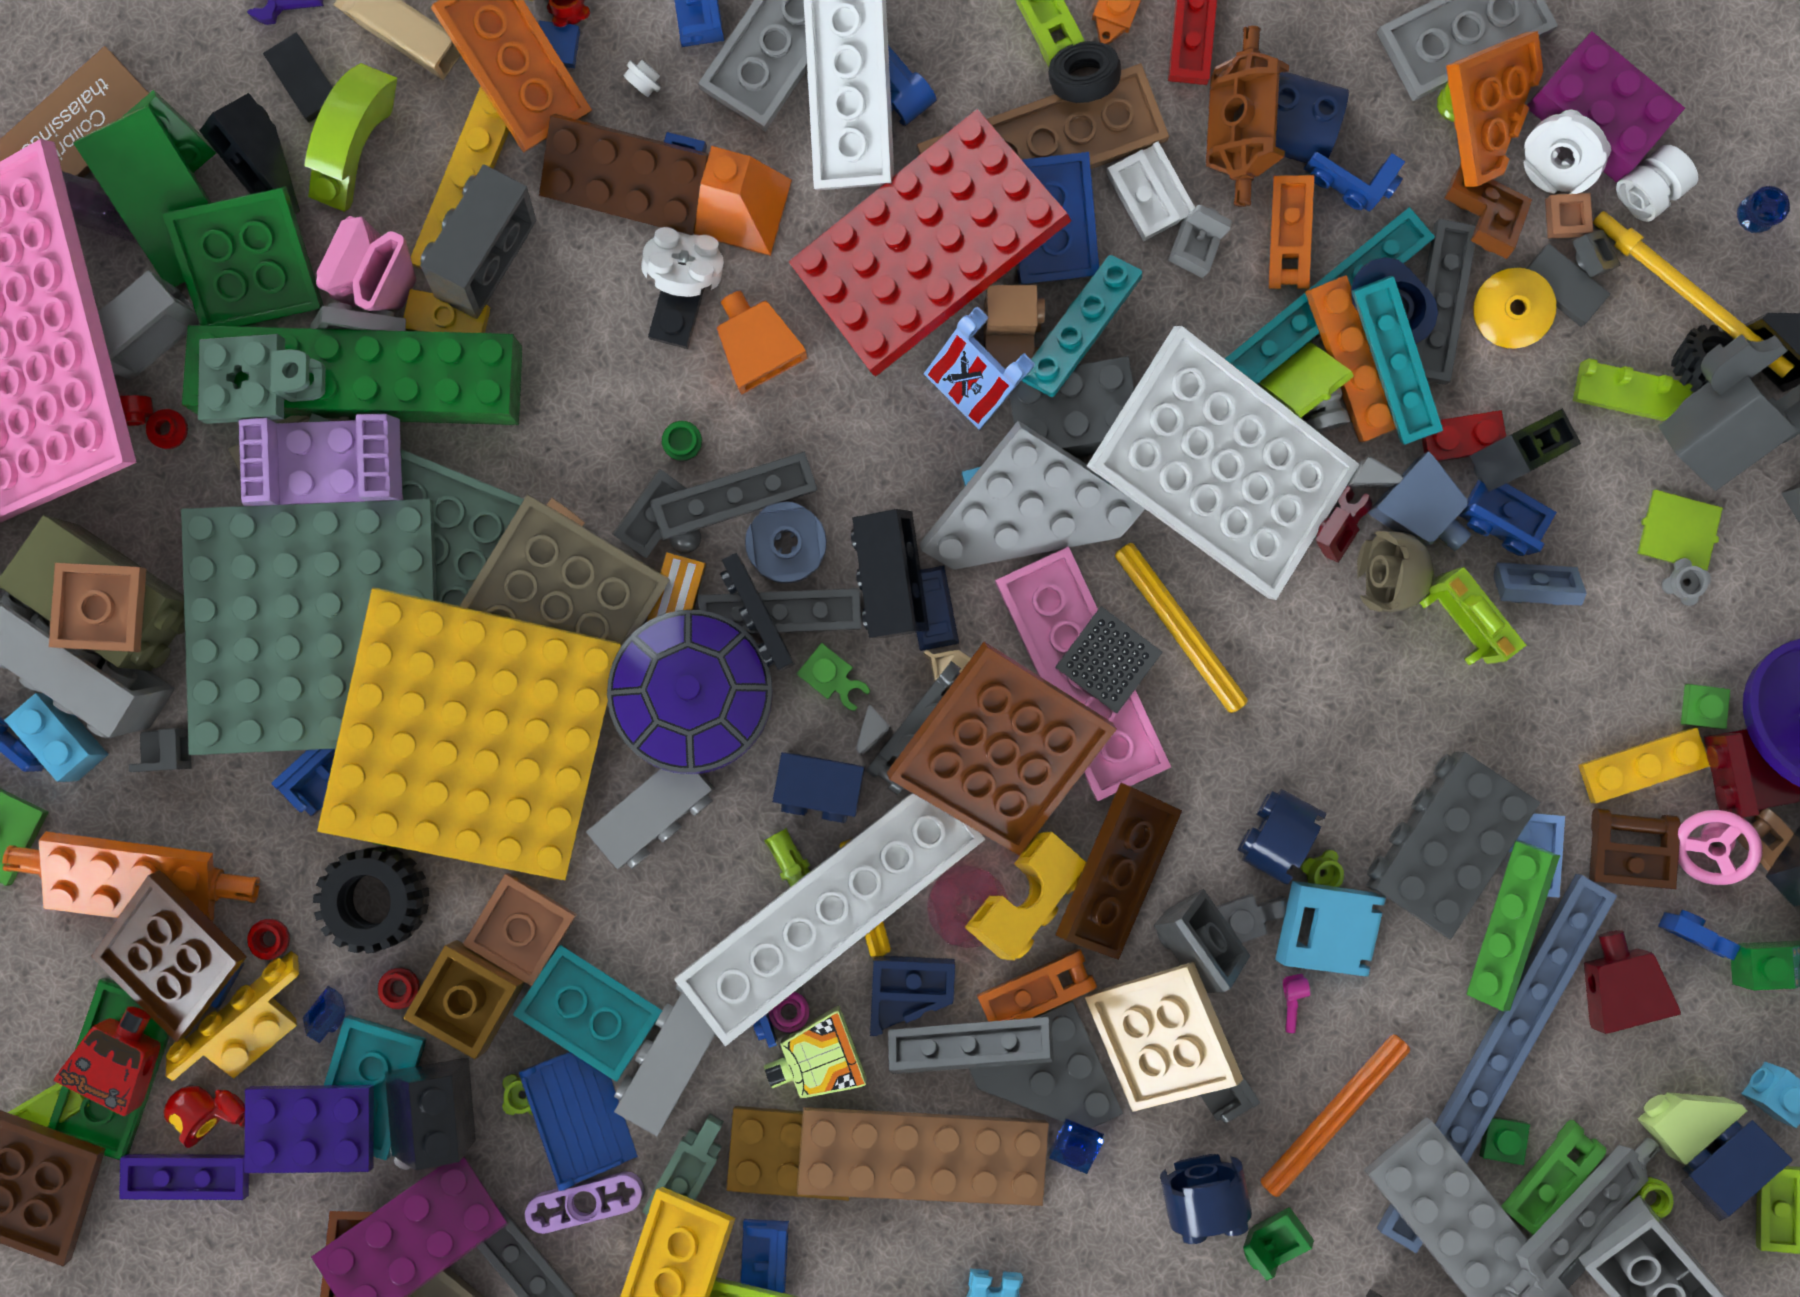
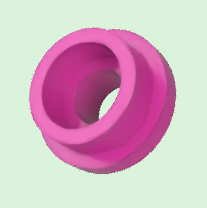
(796, 1023)

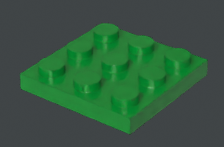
(244, 259)

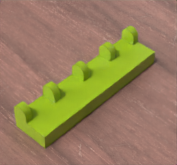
(1629, 390)

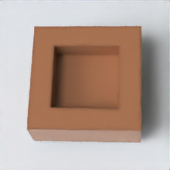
(1568, 215)

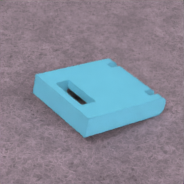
(1340, 933)

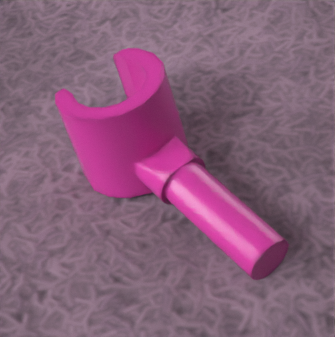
(1294, 988)

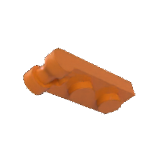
(1291, 230)
(1037, 989)

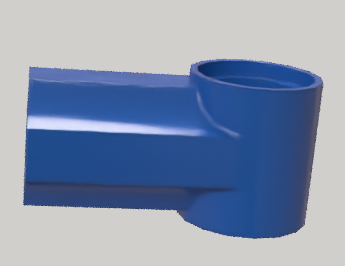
(908, 90)

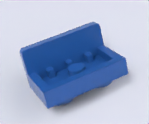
(1509, 517)

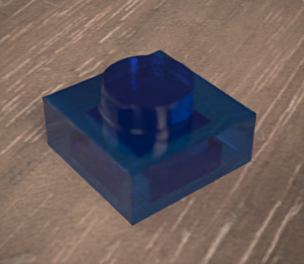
(324, 1015)
(1076, 1146)

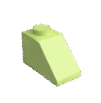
(1688, 1122)

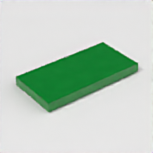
(143, 180)
(97, 1123)

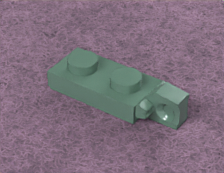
(691, 1161)

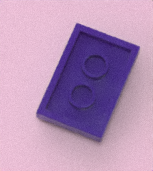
(309, 1129)

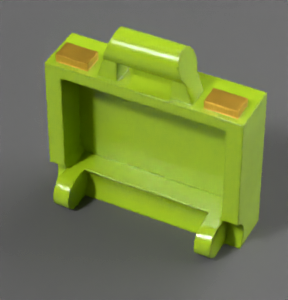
(1476, 616)

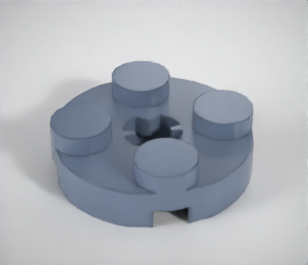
(767, 529)

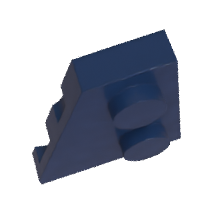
(908, 988)

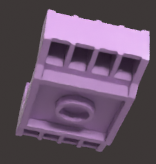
(320, 461)

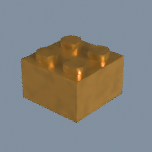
(464, 1000)

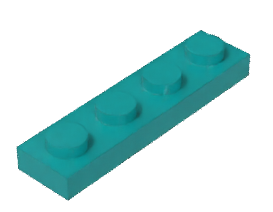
(1397, 360)

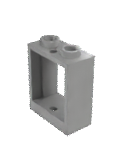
(144, 323)

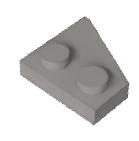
(344, 317)

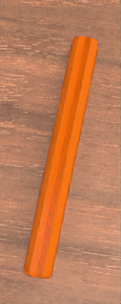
(1335, 1115)

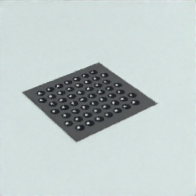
(1108, 659)

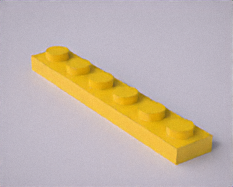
(477, 145)

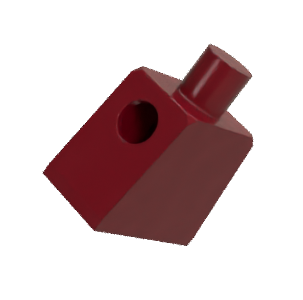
(1626, 987)

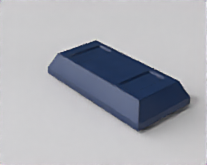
(939, 611)

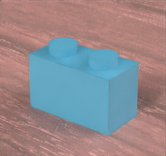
(56, 738)

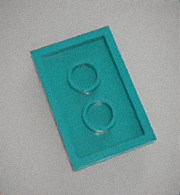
(587, 1013)
(363, 1056)

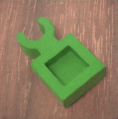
(828, 674)

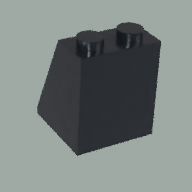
(430, 1113)

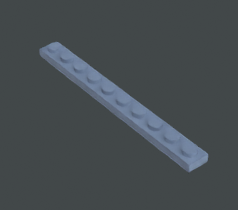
(1515, 1030)

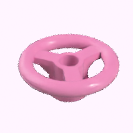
(1718, 831)

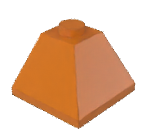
(741, 201)

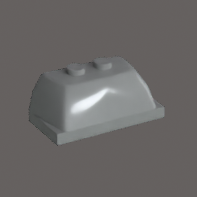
(1645, 1258)

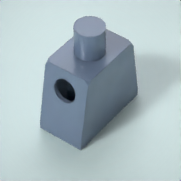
(1424, 505)

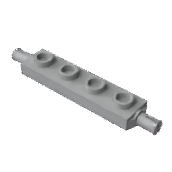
(1582, 1217)

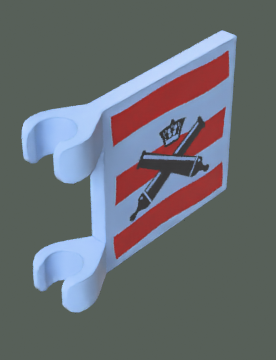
(972, 375)

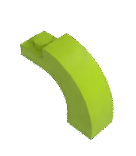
(342, 127)

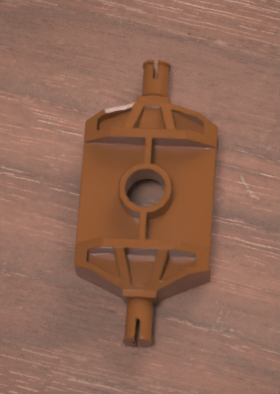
(1249, 144)

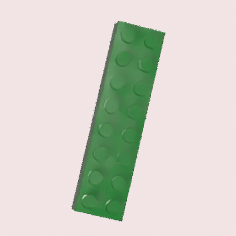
(392, 373)

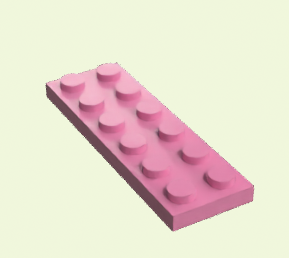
(1050, 612)

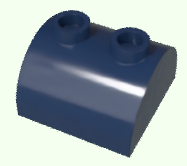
(1308, 116)

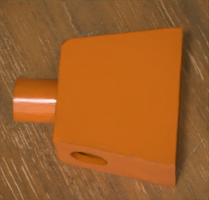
(757, 342)

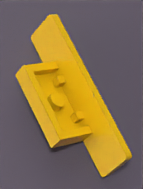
(242, 1027)

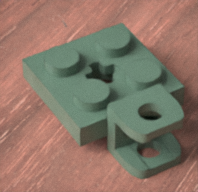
(272, 373)

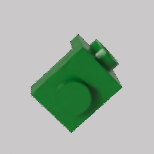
(1276, 1242)

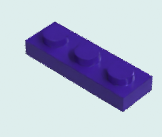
(183, 1177)

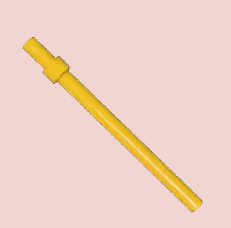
(1630, 242)

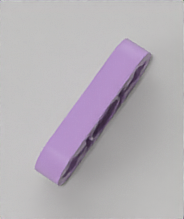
(552, 1200)

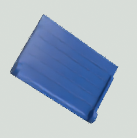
(576, 1118)

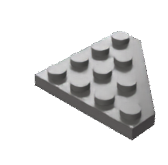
(1028, 503)

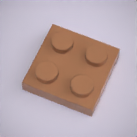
(97, 607)
(519, 929)

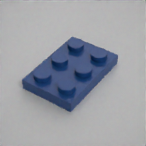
(1073, 248)

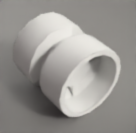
(1661, 178)

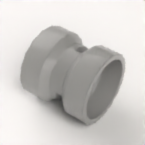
(1329, 413)

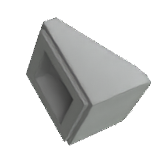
(1374, 475)
(872, 731)

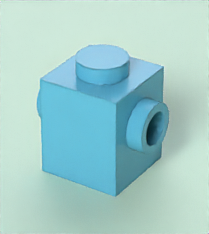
(1776, 1093)

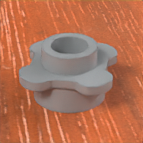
(1698, 582)

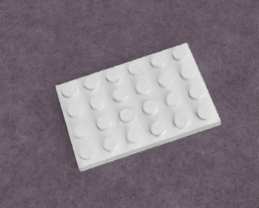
(1223, 463)

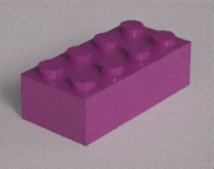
(412, 1236)

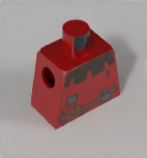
(113, 1063)

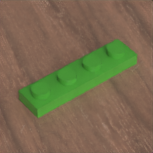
(1512, 925)

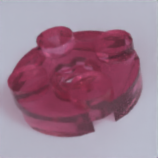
(947, 895)

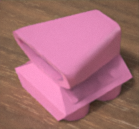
(366, 267)

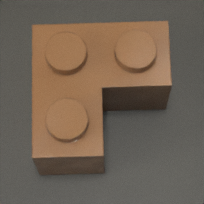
(1012, 321)

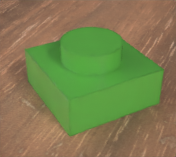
(1705, 706)

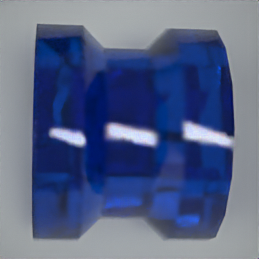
(1771, 203)

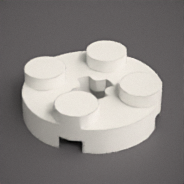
(1570, 131)
(699, 253)

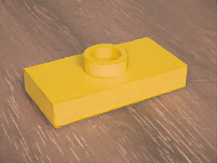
(430, 314)

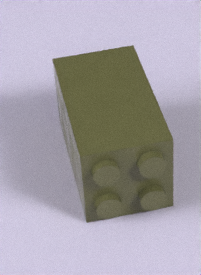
(54, 541)

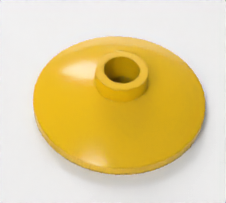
(1493, 310)

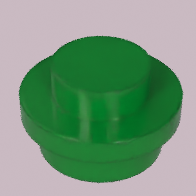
(681, 440)

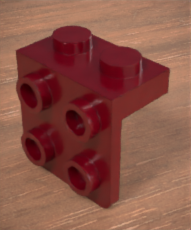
(1743, 777)

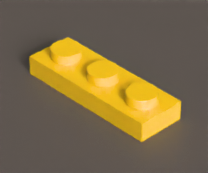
(1644, 765)

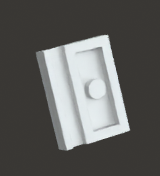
(1150, 191)

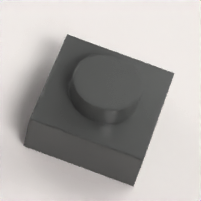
(1595, 254)

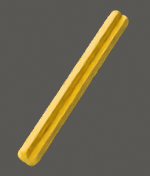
(1181, 628)

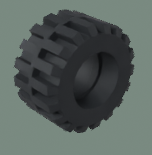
(338, 905)

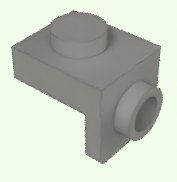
(1199, 240)

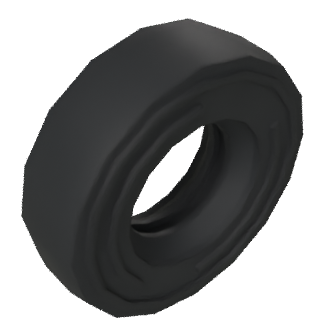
(1089, 87)

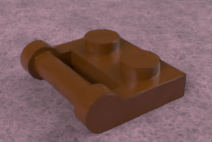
(1632, 862)

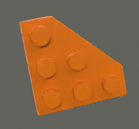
(1490, 103)

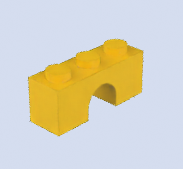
(1051, 872)

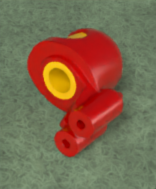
(196, 1112)

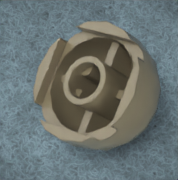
(1396, 571)

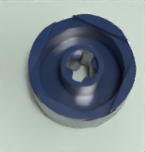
(1282, 836)
(1206, 1198)

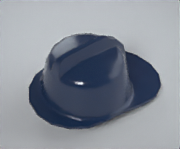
(1415, 296)

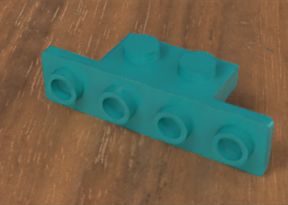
(1082, 325)

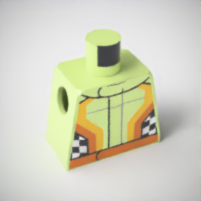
(818, 1058)

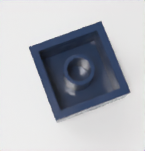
(818, 785)
(1736, 1170)

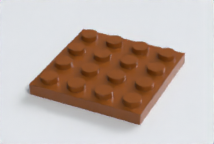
(1001, 749)

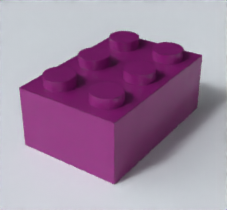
(1614, 96)

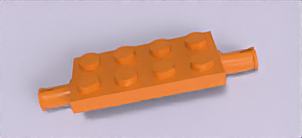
(105, 874)

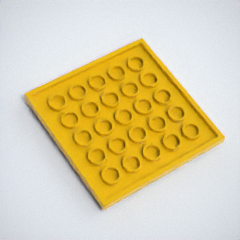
(468, 735)

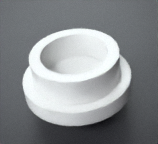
(642, 77)

